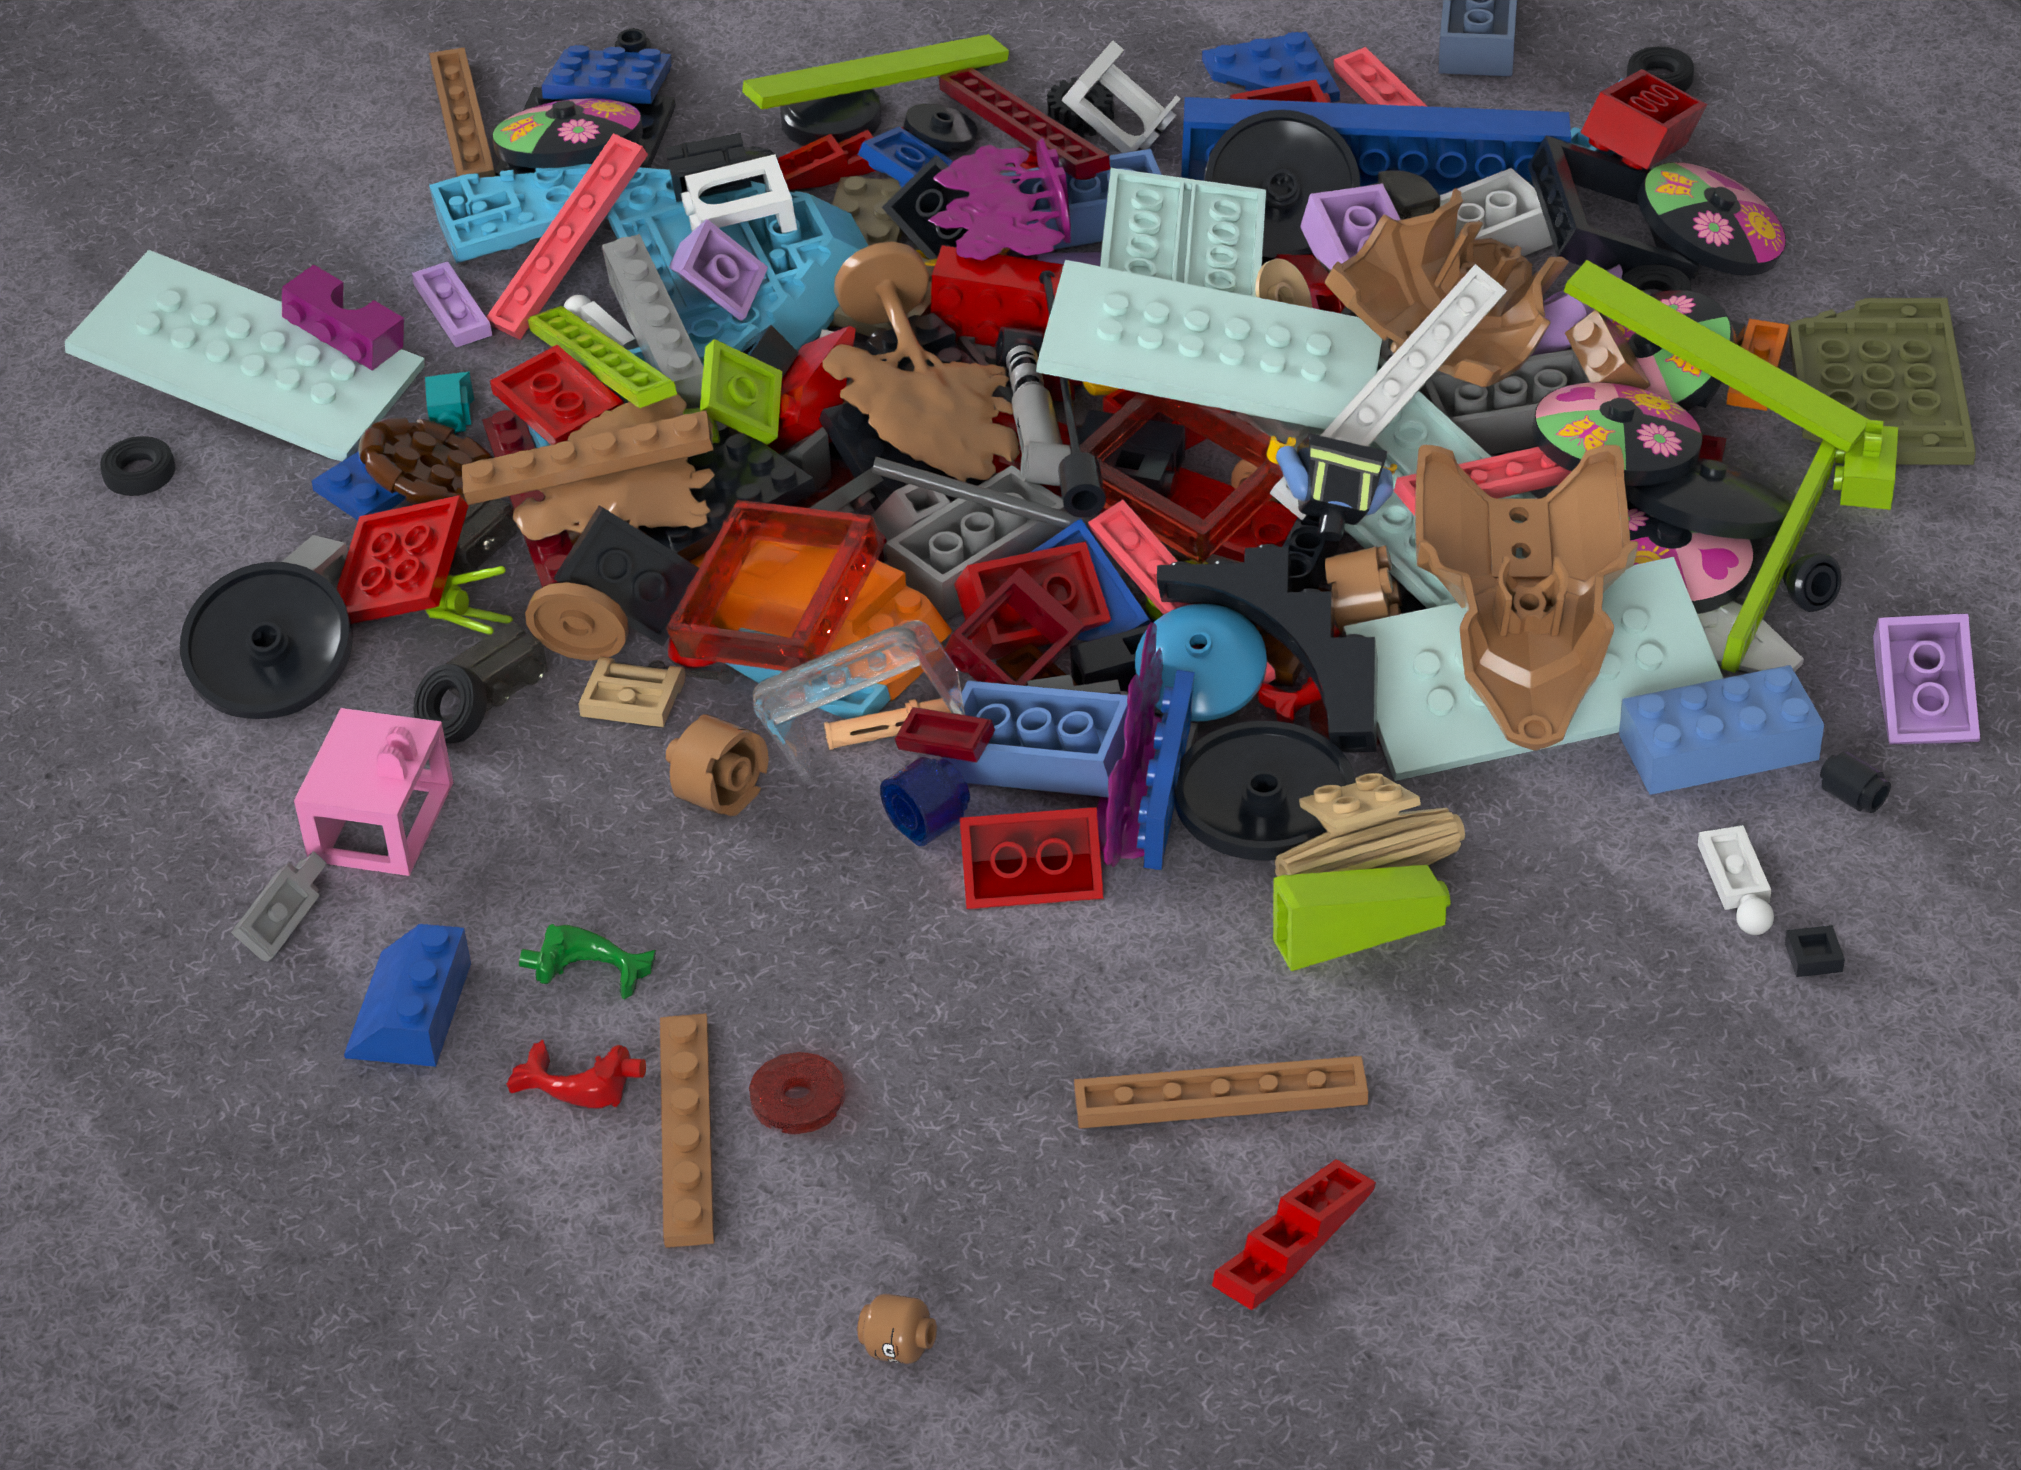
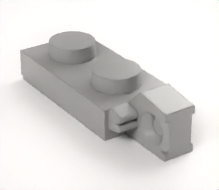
(280, 907)

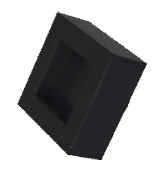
(1814, 951)

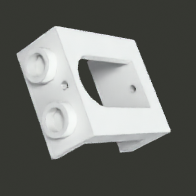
(1148, 109)
(775, 201)

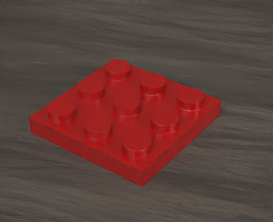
(401, 559)

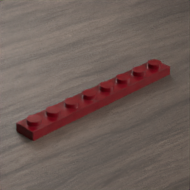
(1024, 122)
(509, 435)

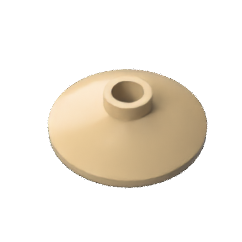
(1283, 283)

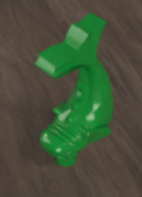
(571, 944)

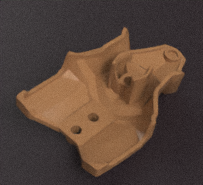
(1417, 263)
(1535, 621)

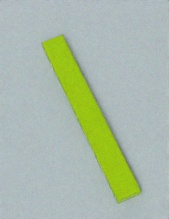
(874, 71)
(1717, 356)
(602, 357)
(1778, 557)

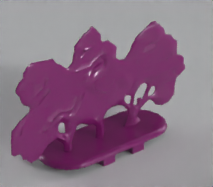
(998, 210)
(1127, 782)

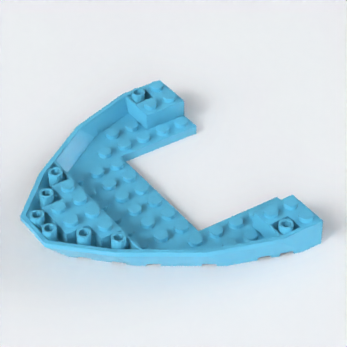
(793, 296)

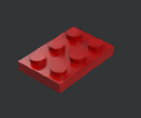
(554, 394)

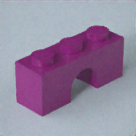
(364, 334)

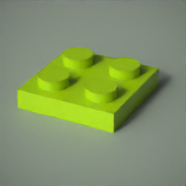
(741, 391)

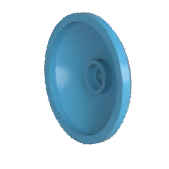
(1225, 670)

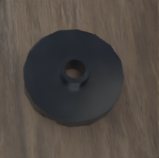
(941, 127)

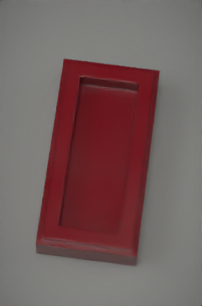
(944, 734)

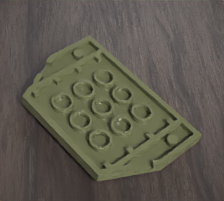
(1892, 366)

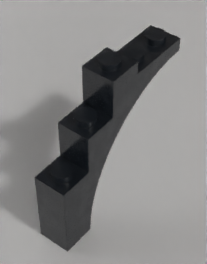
(1302, 621)

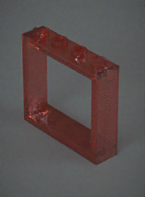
(1163, 517)
(857, 553)

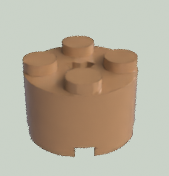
(1362, 586)
(718, 755)

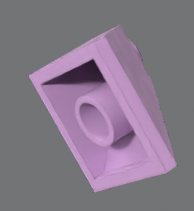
(719, 268)

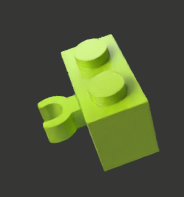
(1868, 468)

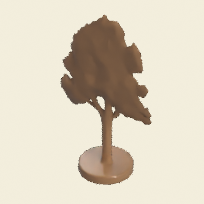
(927, 413)
(574, 616)

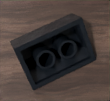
(919, 202)

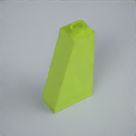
(1353, 910)

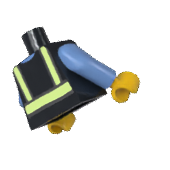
(1334, 480)

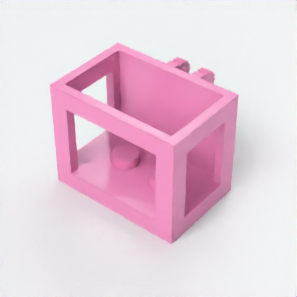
(367, 777)

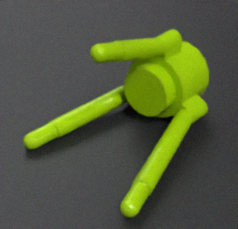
(456, 602)

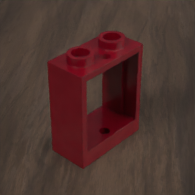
(1034, 606)

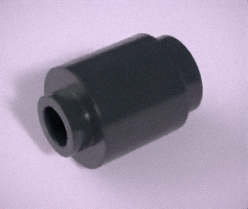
(1854, 782)

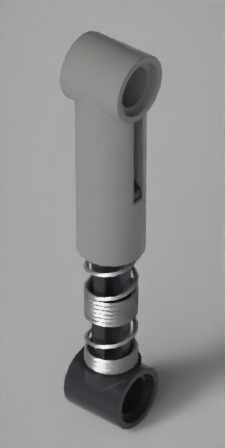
(1031, 406)

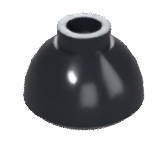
(1813, 579)

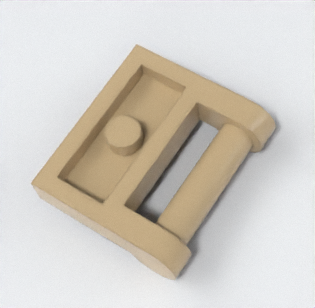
(631, 692)

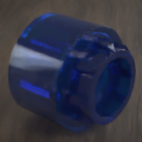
(925, 799)

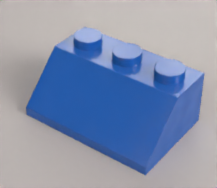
(412, 997)

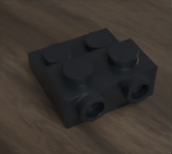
(931, 334)

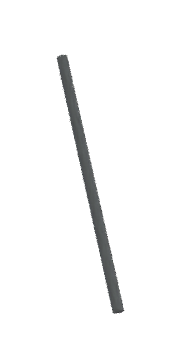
(993, 499)

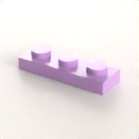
(452, 304)

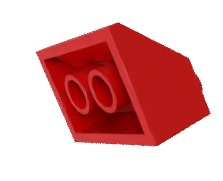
(1031, 858)

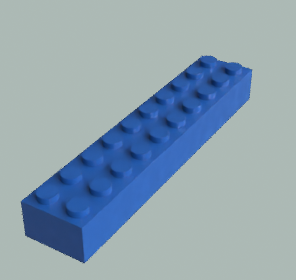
(1437, 143)

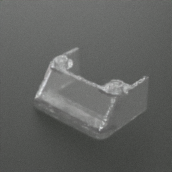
(845, 671)

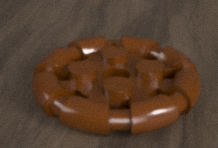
(418, 458)

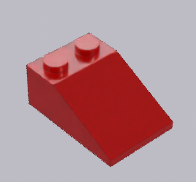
(809, 390)
(1062, 571)

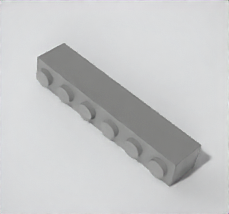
(653, 316)

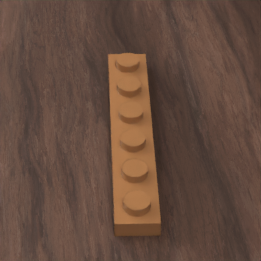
(461, 113)
(587, 457)
(1220, 1092)
(686, 1131)

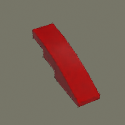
(825, 162)
(1293, 1235)

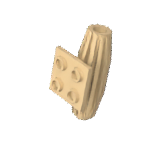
(1370, 831)

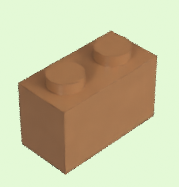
(1605, 352)

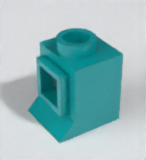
(450, 399)

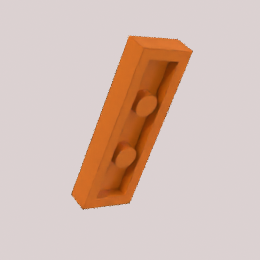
(1767, 342)

